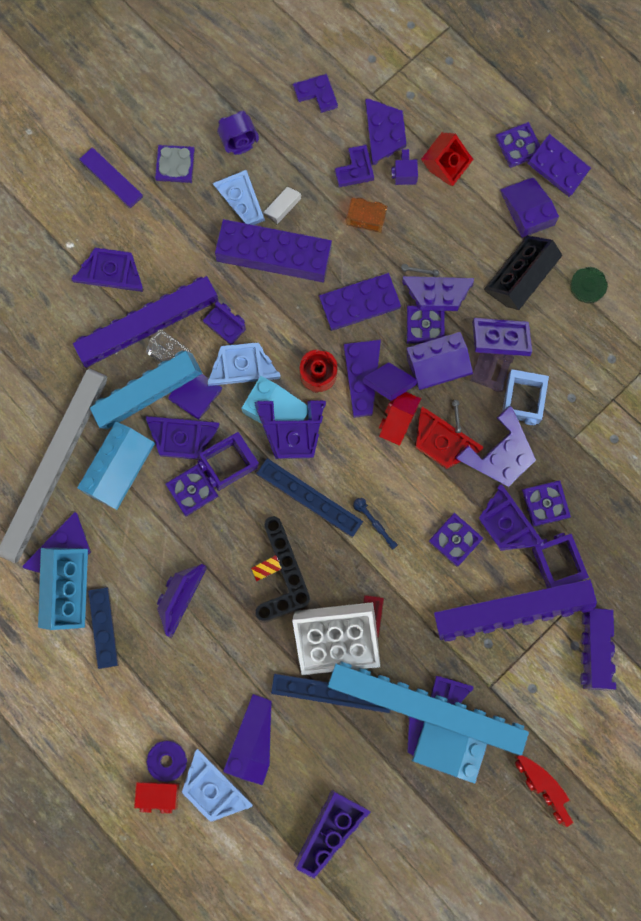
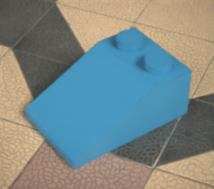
(449, 752)

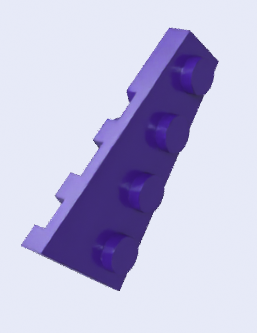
(361, 361)

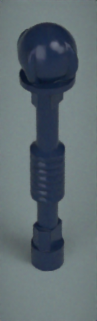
(360, 505)

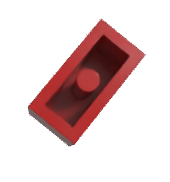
(156, 796)

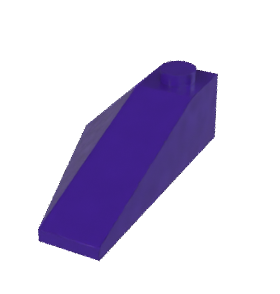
(251, 749)

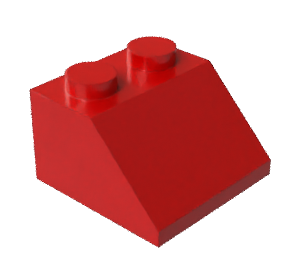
(447, 158)

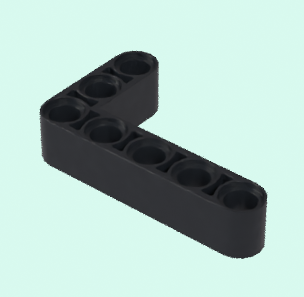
(287, 572)

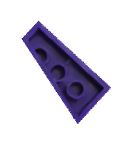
(598, 650)
(331, 829)

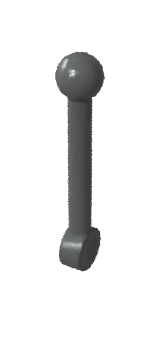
(405, 268)
(455, 403)

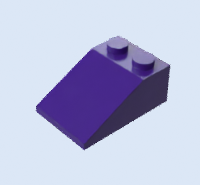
(529, 207)

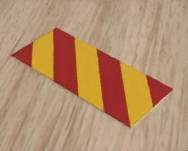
(266, 568)

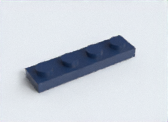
(103, 628)

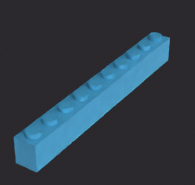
(428, 709)

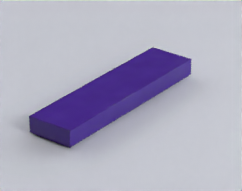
(111, 178)

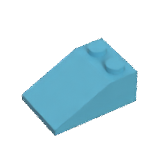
(285, 404)

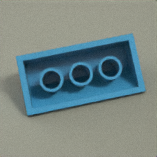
(116, 465)
(62, 588)

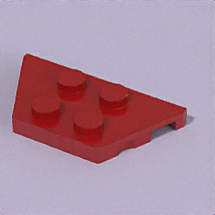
(440, 441)

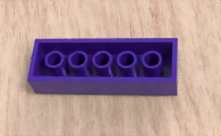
(273, 250)

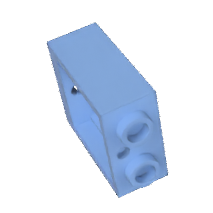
(529, 379)

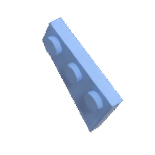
(241, 197)

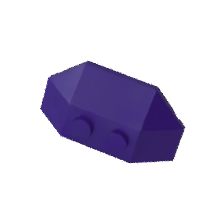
(178, 596)

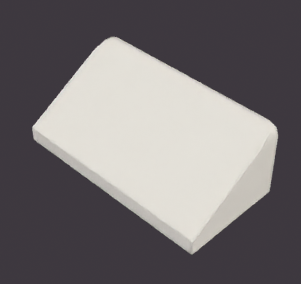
(282, 205)

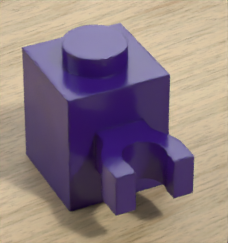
(405, 170)

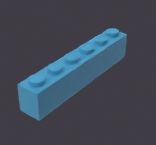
(146, 390)

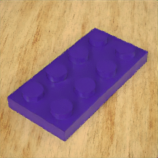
(360, 301)

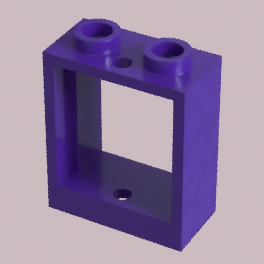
(244, 452)
(544, 569)

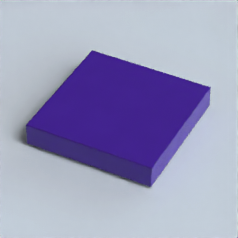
(390, 381)

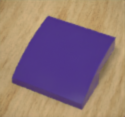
(195, 396)

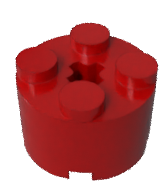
(322, 361)

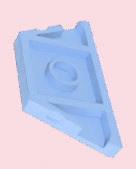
(241, 364)
(212, 790)

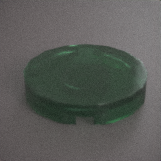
(588, 285)

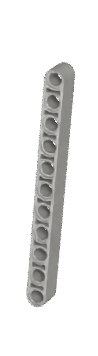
(52, 466)

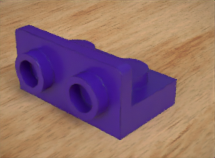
(225, 323)

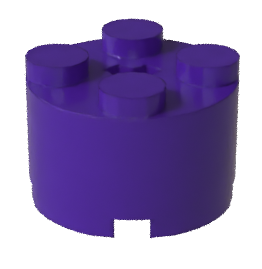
(237, 133)

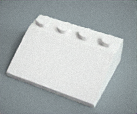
(336, 636)

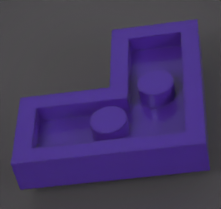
(318, 88)
(359, 171)

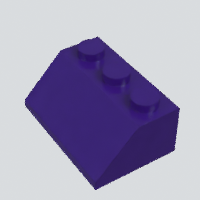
(439, 360)

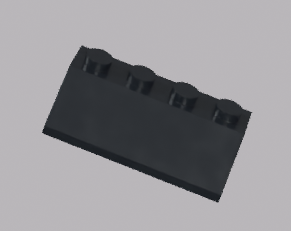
(524, 271)

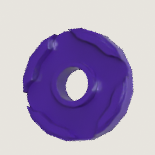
(155, 766)

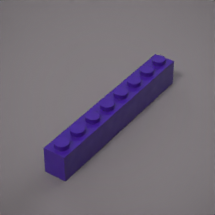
(146, 321)
(515, 610)

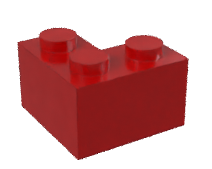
(400, 414)

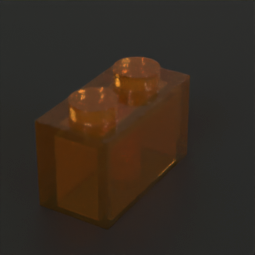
(366, 215)

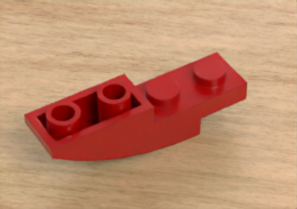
(541, 781)

